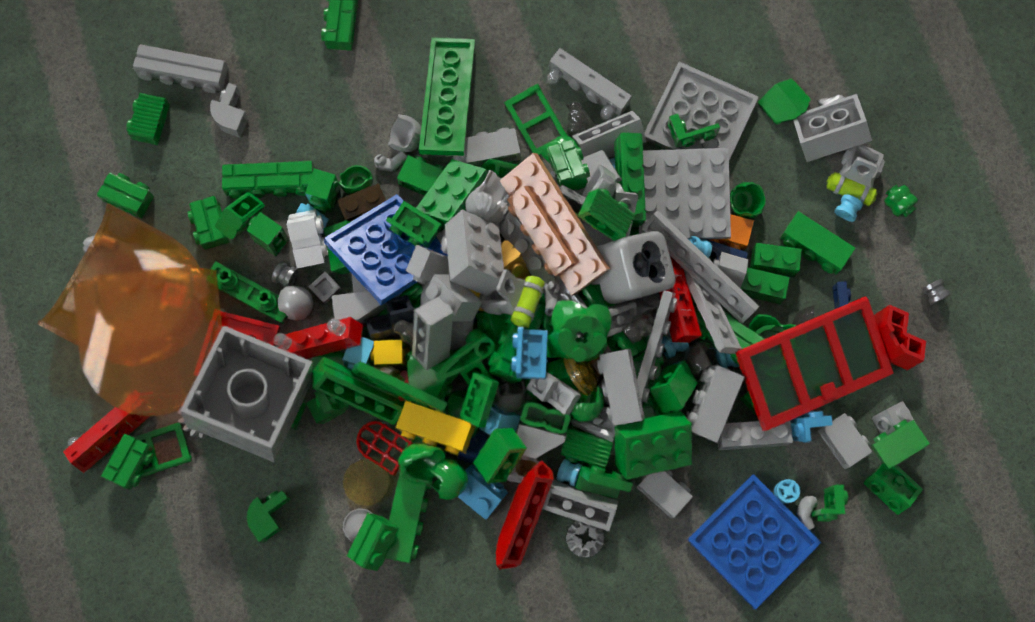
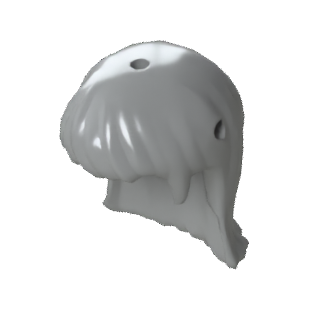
(489, 200)

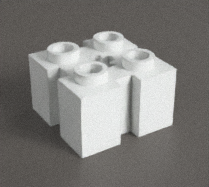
(306, 238)

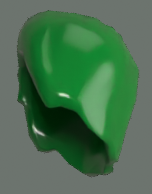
(418, 460)

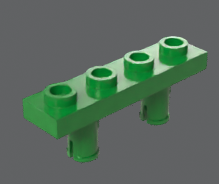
(248, 292)

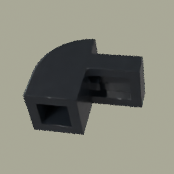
(383, 326)

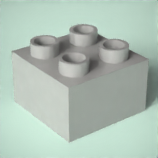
(247, 393)

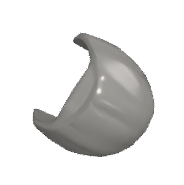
(405, 134)

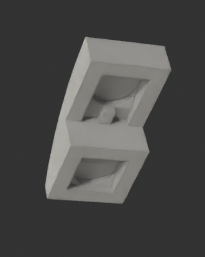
(554, 392)

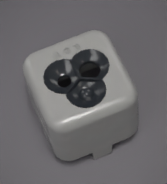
(637, 266)

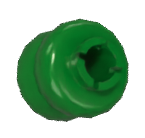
(901, 200)

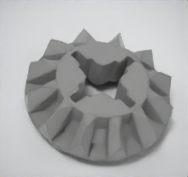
(574, 542)

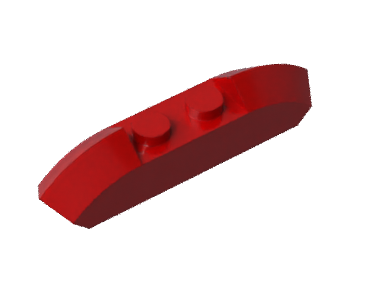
(523, 516)

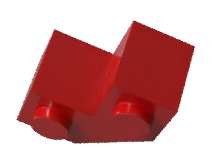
(901, 347)

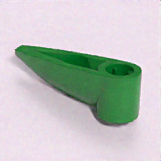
(477, 348)

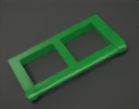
(535, 89)
(155, 463)

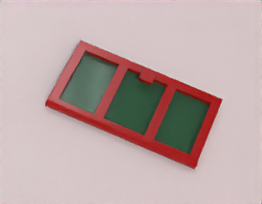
(814, 363)

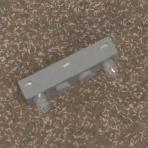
(590, 82)

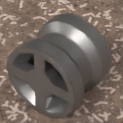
(284, 274)
(936, 291)

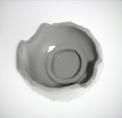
(295, 302)

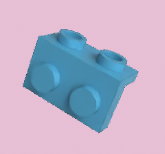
(531, 353)
(801, 425)
(480, 495)

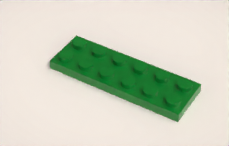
(447, 97)

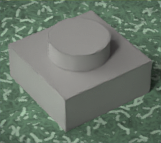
(324, 287)

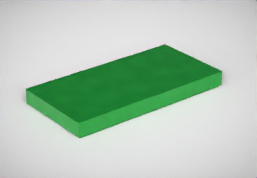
(397, 387)

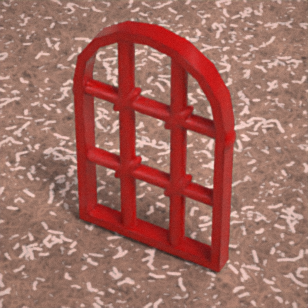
(372, 445)

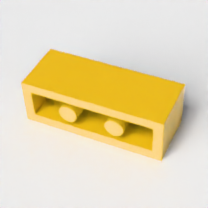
(435, 428)

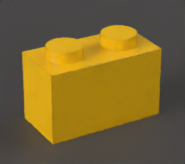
(390, 353)

